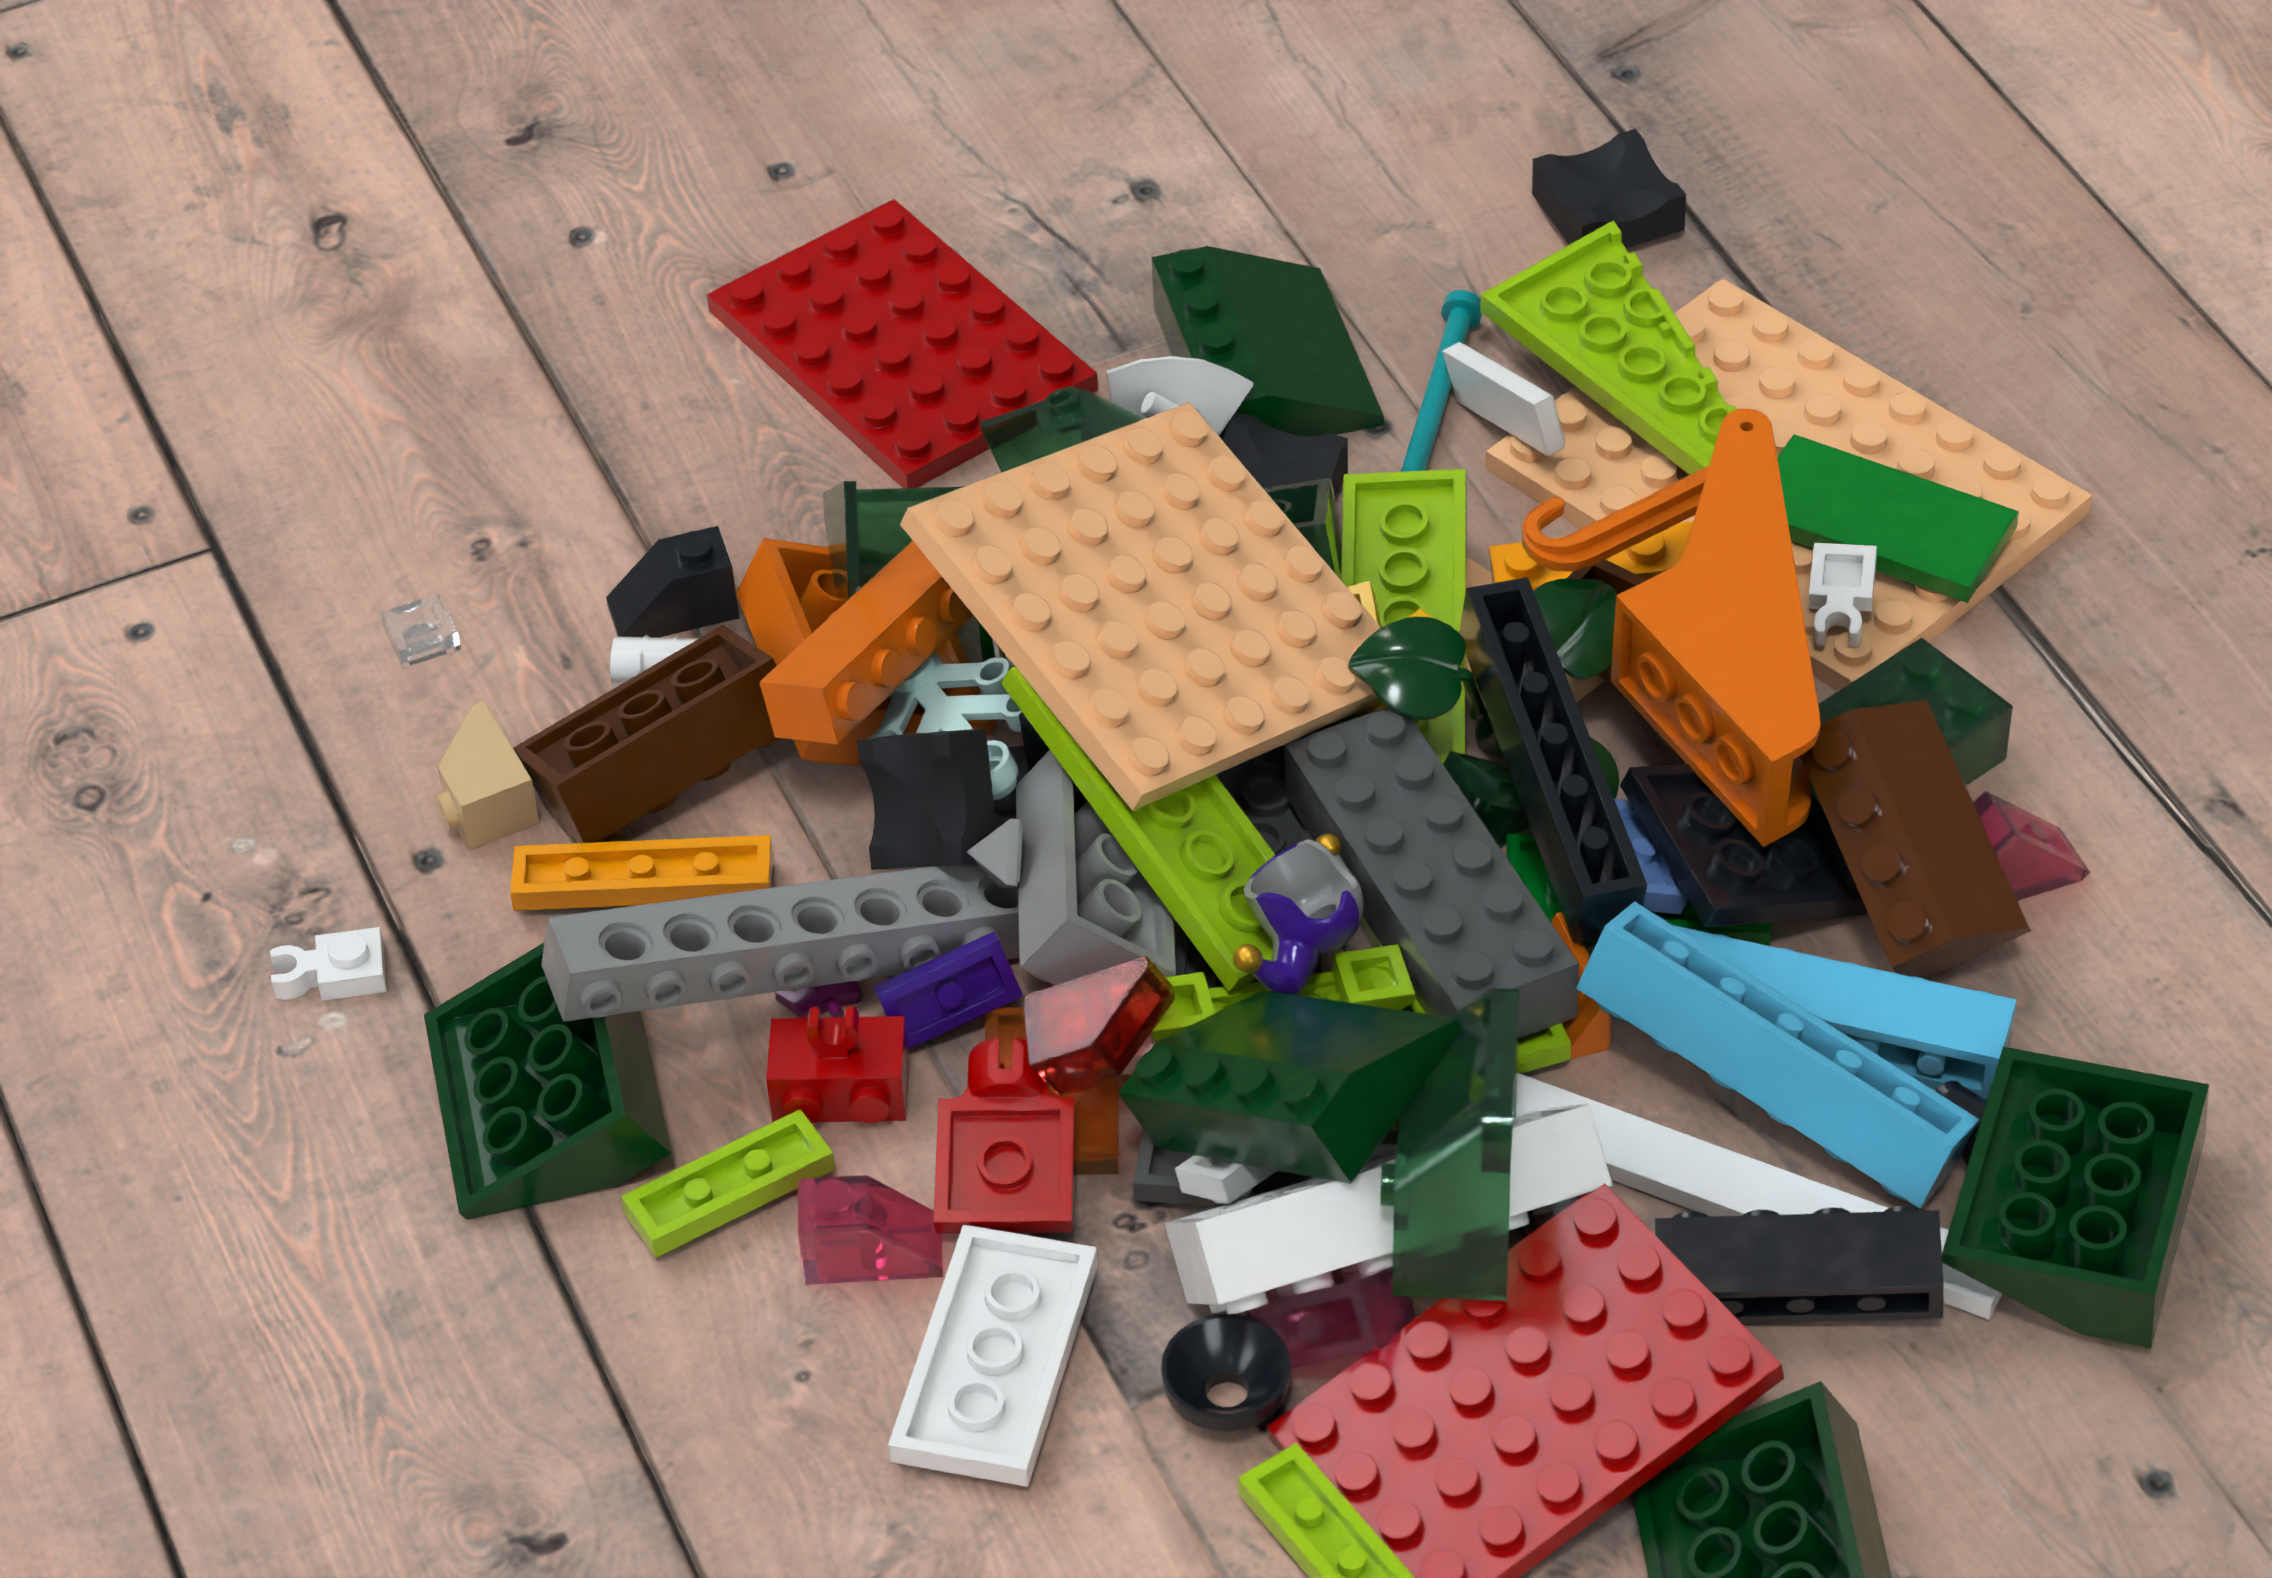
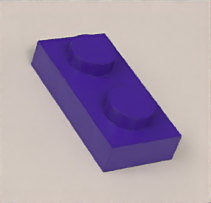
(950, 989)

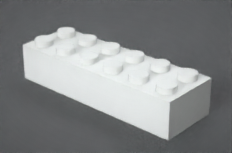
(1323, 1225)

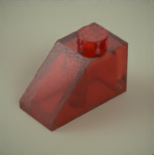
(1094, 1023)

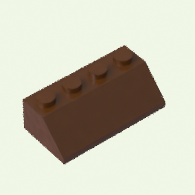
(652, 737)
(1912, 838)

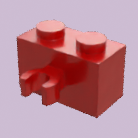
(838, 1067)

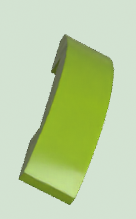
(1357, 976)

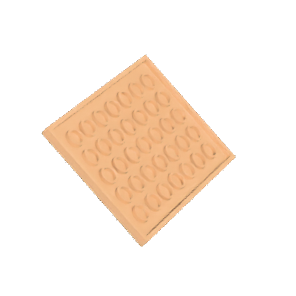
(1830, 398)

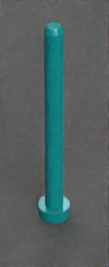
(1461, 314)

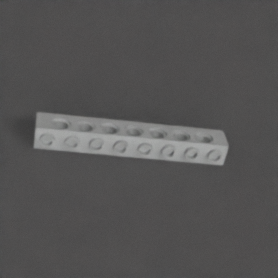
(770, 939)

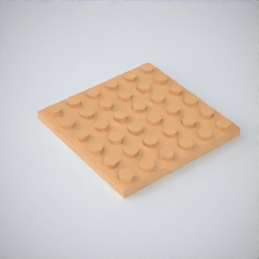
(1153, 601)

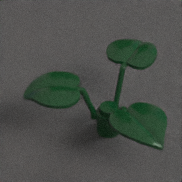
(1418, 659)

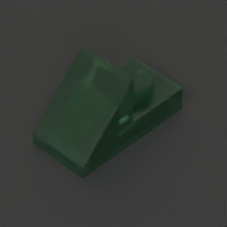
(1490, 794)

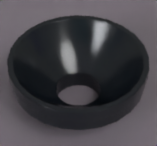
(1226, 1351)

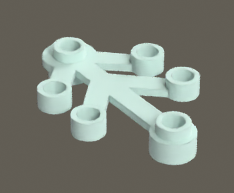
(952, 712)

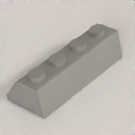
(1078, 888)

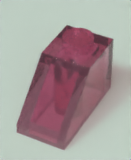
(2029, 848)
(864, 1232)
(1338, 1319)

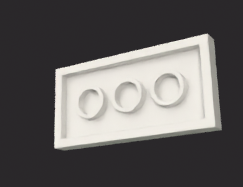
(994, 1355)

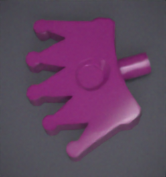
(826, 997)

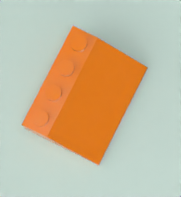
(792, 594)

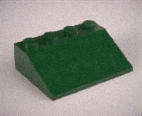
(1271, 327)
(1287, 1082)
(540, 1101)
(2080, 1191)
(1767, 1499)

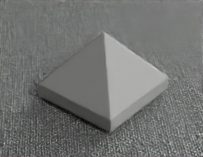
(1001, 854)

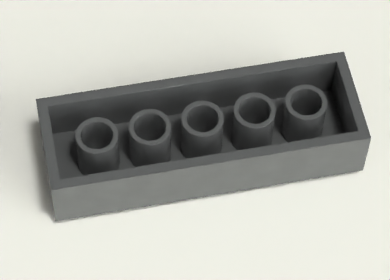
(1429, 870)

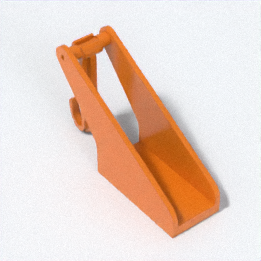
(1721, 636)

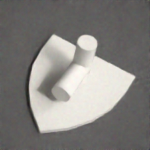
(1171, 381)

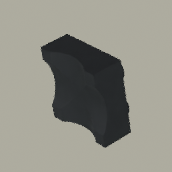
(1609, 185)
(1286, 458)
(928, 797)

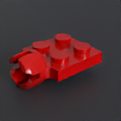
(1005, 1149)

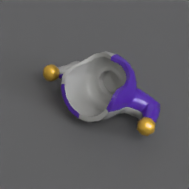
(1306, 908)

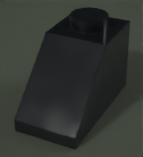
(676, 587)

